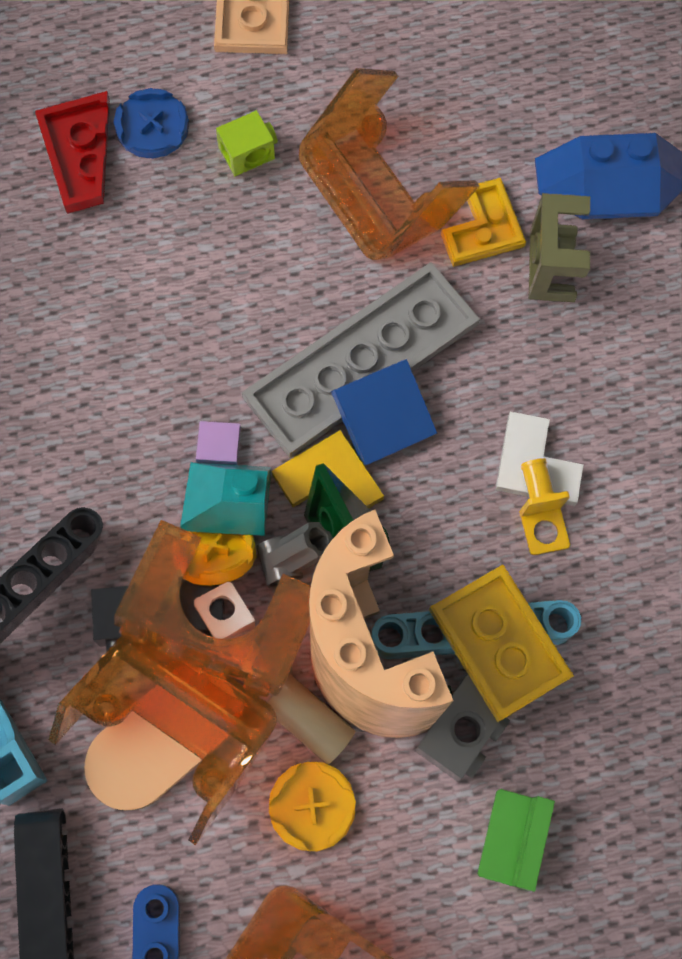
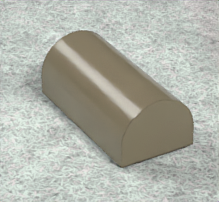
(311, 720)

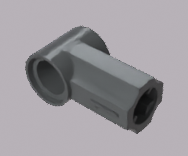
(292, 552)

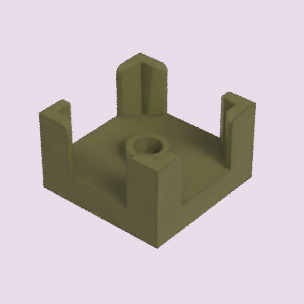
(553, 248)

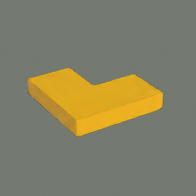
(491, 232)
(337, 454)

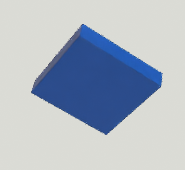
(384, 412)

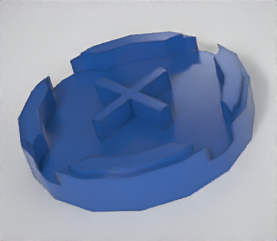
(151, 123)

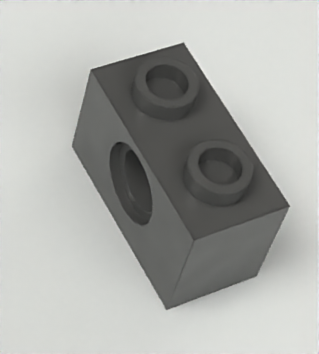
(443, 747)

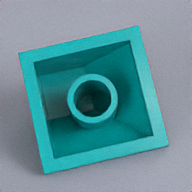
(226, 499)

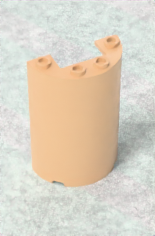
(343, 655)

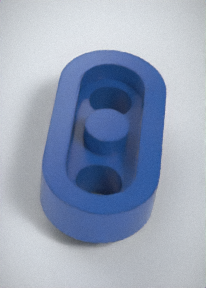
(160, 931)

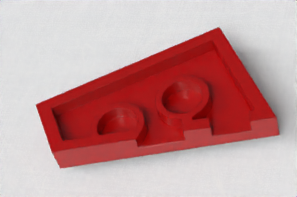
(77, 148)

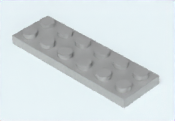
(405, 323)

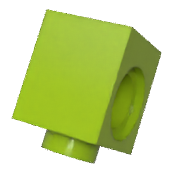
(246, 142)

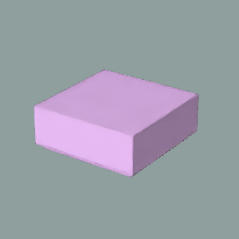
(218, 443)

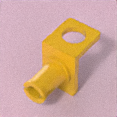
(542, 506)

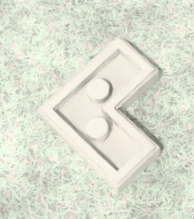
(526, 441)

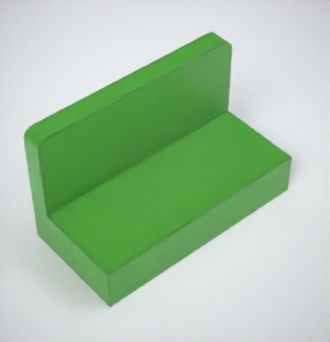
(516, 839)

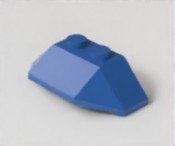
(618, 171)

